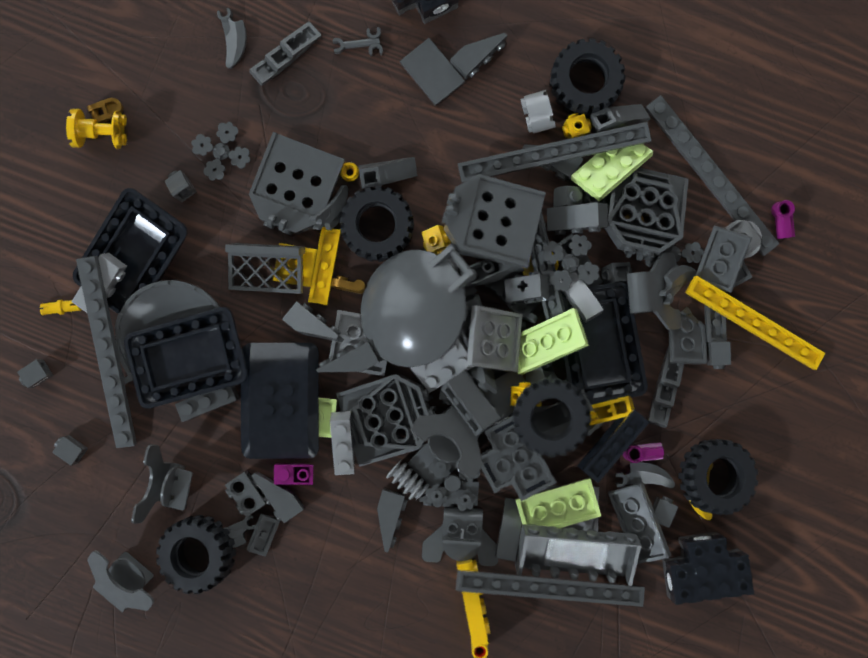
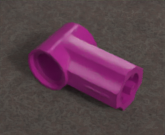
(784, 222)
(645, 452)

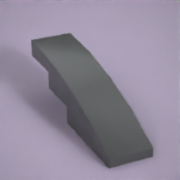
(285, 54)
(665, 391)

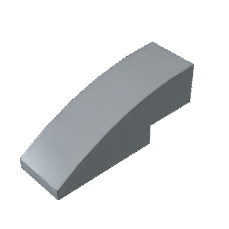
(582, 299)

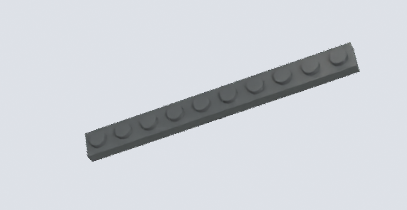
(555, 152)
(707, 169)
(106, 351)
(549, 588)

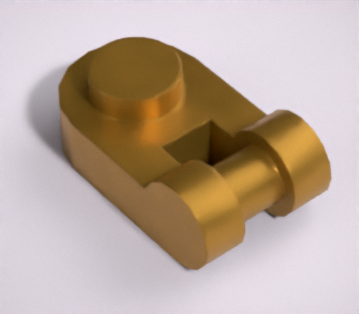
(108, 106)
(343, 284)

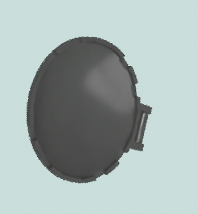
(158, 305)
(415, 306)

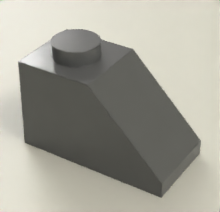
(180, 185)

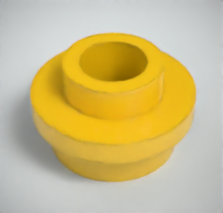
(347, 166)

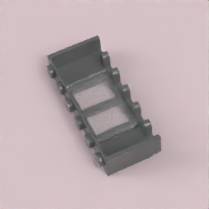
(577, 552)

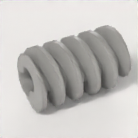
(407, 480)

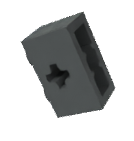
(527, 289)

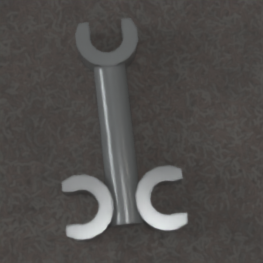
(373, 42)

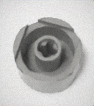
(539, 112)

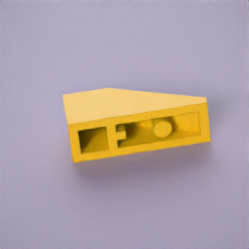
(611, 410)

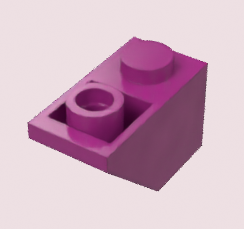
(293, 474)

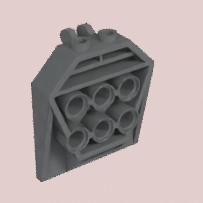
(314, 163)
(523, 219)
(640, 237)
(409, 400)

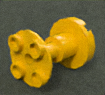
(80, 128)

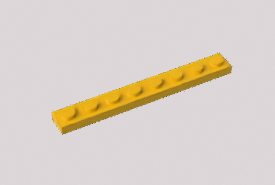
(755, 322)

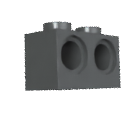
(249, 491)

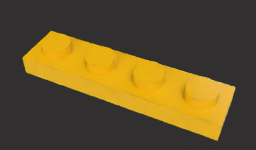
(324, 266)

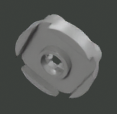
(750, 229)

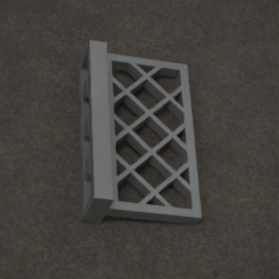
(261, 251)

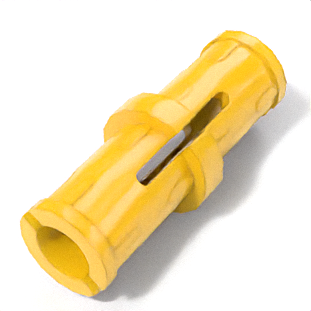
(58, 307)

